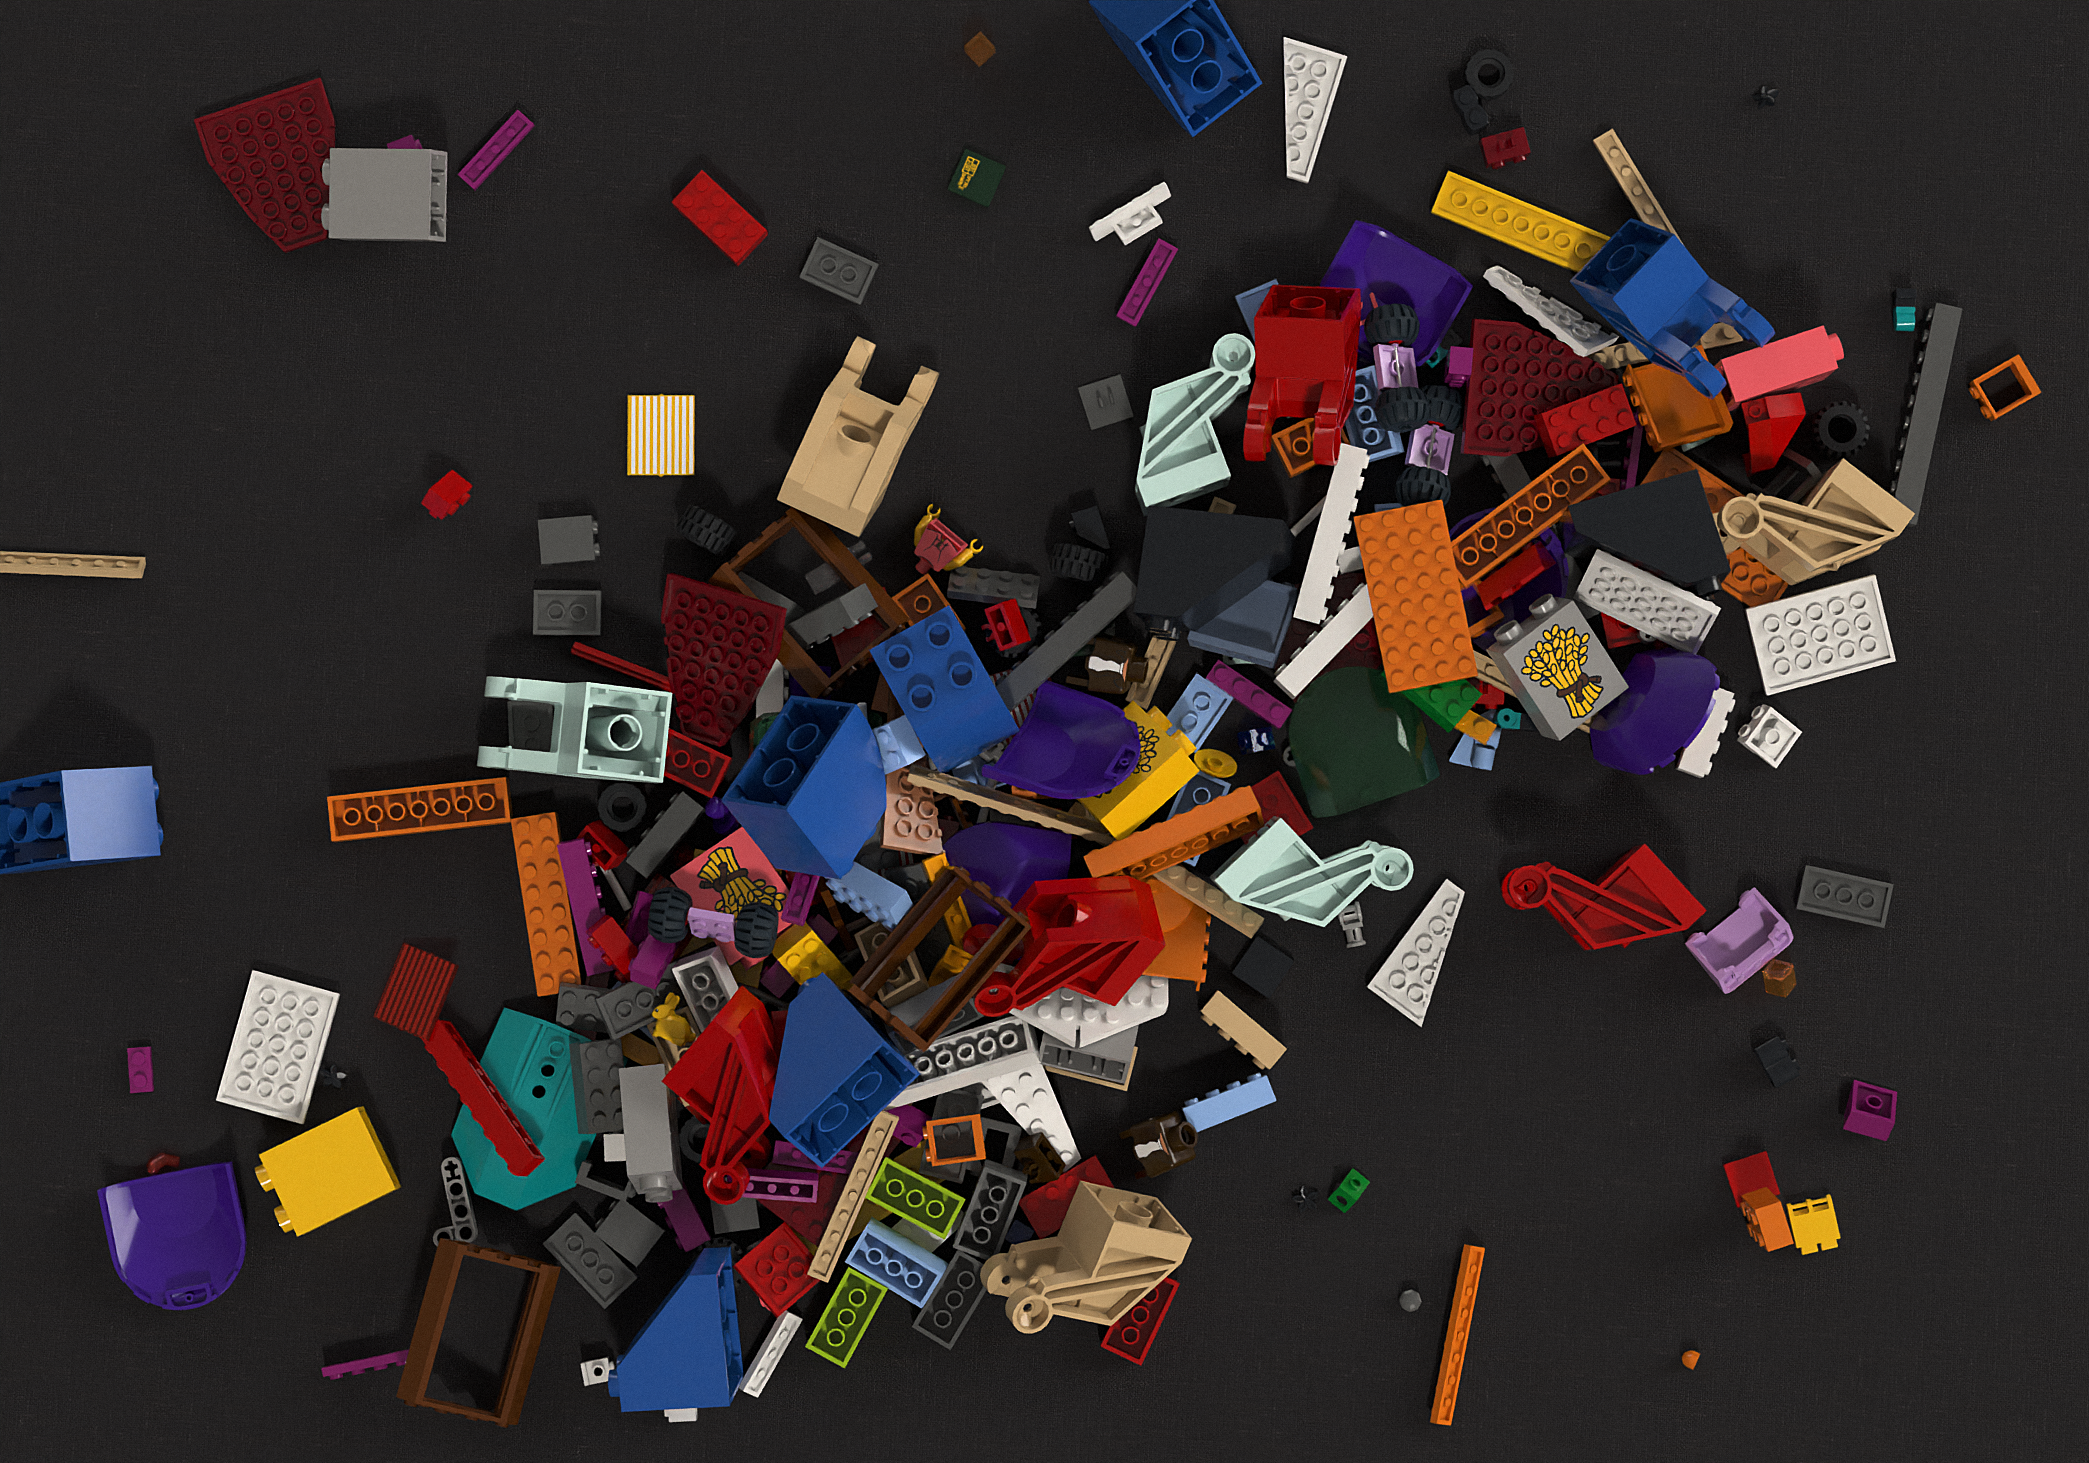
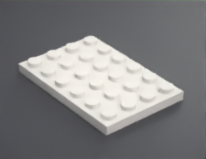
(1646, 602)
(1820, 634)
(278, 1047)

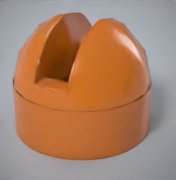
(1690, 1359)

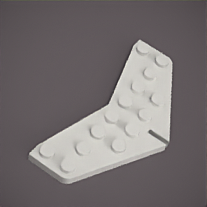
(1069, 1011)

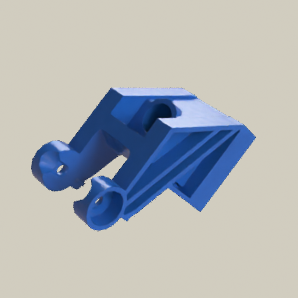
(1665, 301)

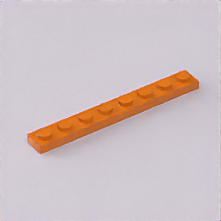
(1457, 1335)

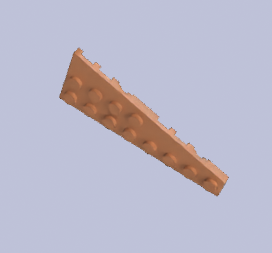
(910, 814)

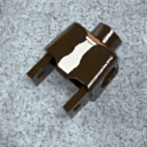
(1112, 666)
(1162, 1143)

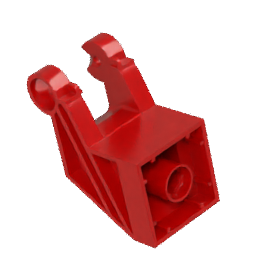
(1304, 366)
(1626, 904)
(1082, 937)
(731, 1083)

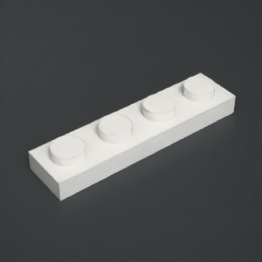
(770, 1353)

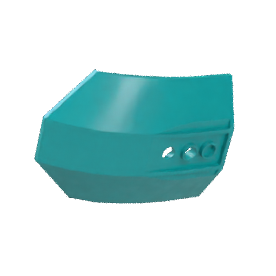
(514, 1064)

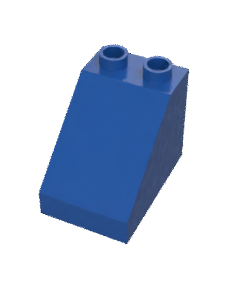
(1182, 55)
(78, 819)
(833, 1071)
(688, 1346)

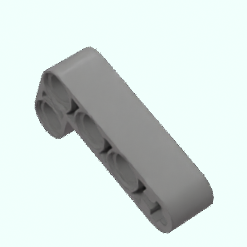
(455, 1200)

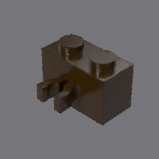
(1039, 1159)

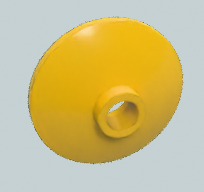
(1215, 763)

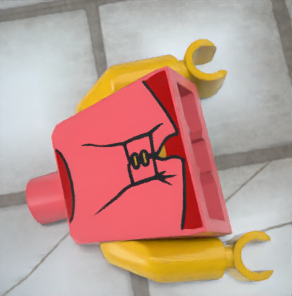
(939, 545)

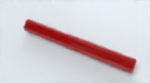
(621, 666)

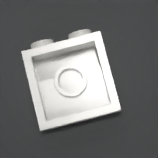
(1768, 735)

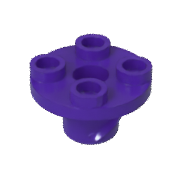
(723, 820)

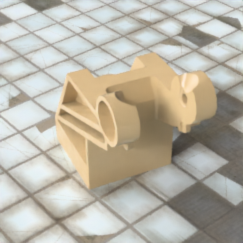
(853, 445)
(1831, 526)
(1098, 1265)

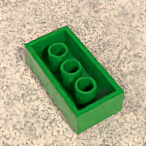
(1445, 701)

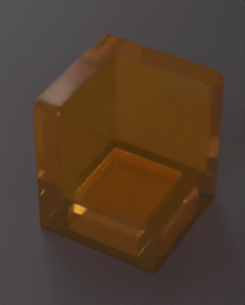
(979, 49)
(1779, 978)

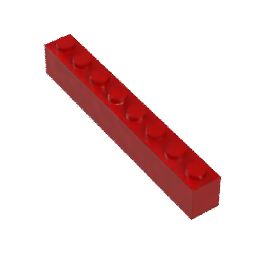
(483, 1099)

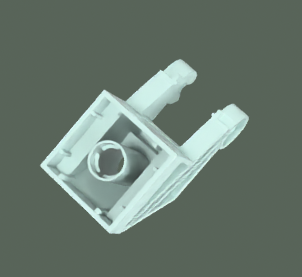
(1179, 442)
(582, 730)
(1289, 879)

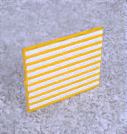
(661, 435)

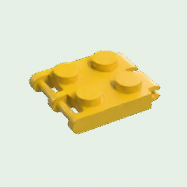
(1814, 1225)

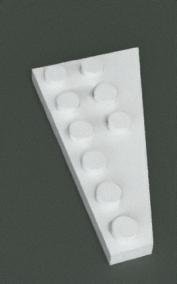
(1310, 89)
(1552, 314)
(1414, 964)
(1034, 1106)

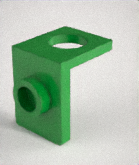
(1350, 1189)

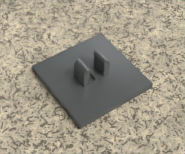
(1105, 402)

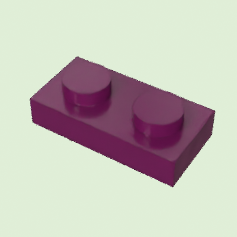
(140, 1069)

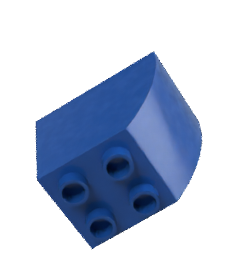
(944, 690)
(812, 788)

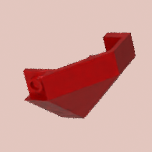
(1770, 428)

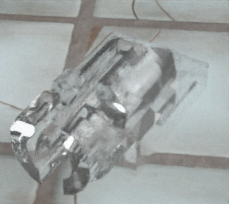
(824, 577)

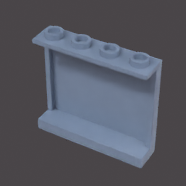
(1252, 626)

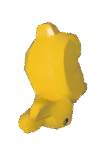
(672, 1026)

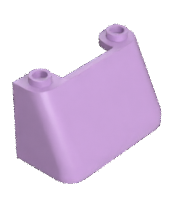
(1741, 942)

